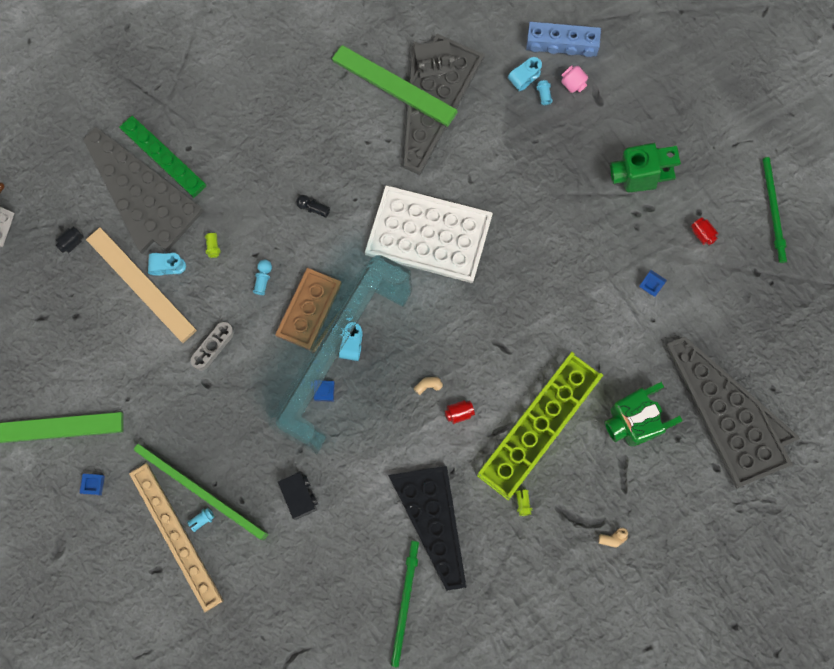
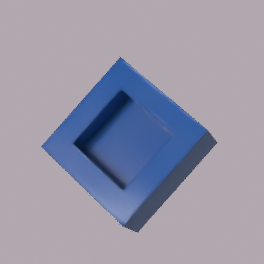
(652, 283)
(325, 391)
(92, 484)

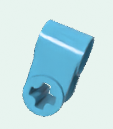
(525, 73)
(162, 264)
(352, 347)

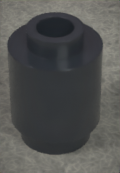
(69, 240)

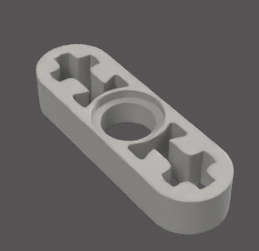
(204, 346)

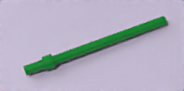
(779, 243)
(411, 563)

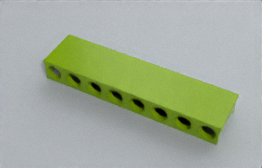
(539, 426)

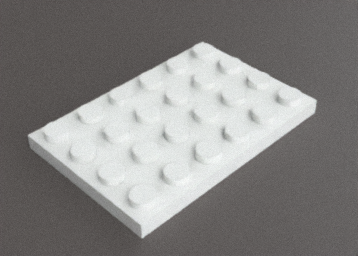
(429, 234)

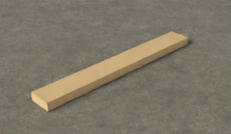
(141, 285)
(176, 537)

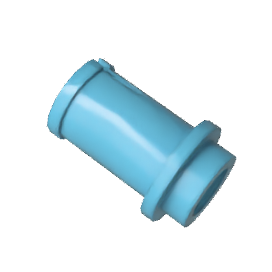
(545, 95)
(201, 519)

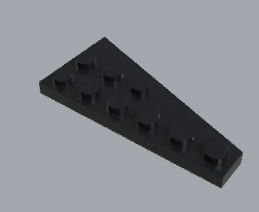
(431, 510)

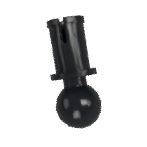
(304, 202)

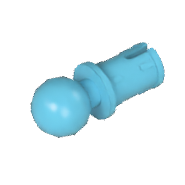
(264, 268)

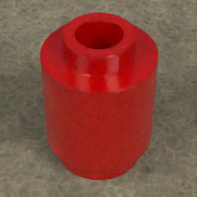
(704, 231)
(459, 411)

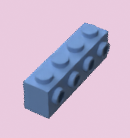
(563, 39)

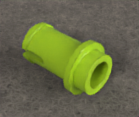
(212, 245)
(523, 503)

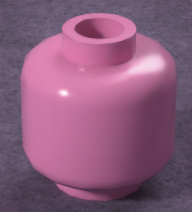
(574, 79)

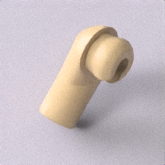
(428, 382)
(615, 539)

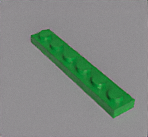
(163, 156)

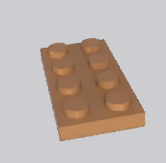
(308, 309)

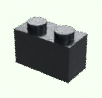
(297, 495)

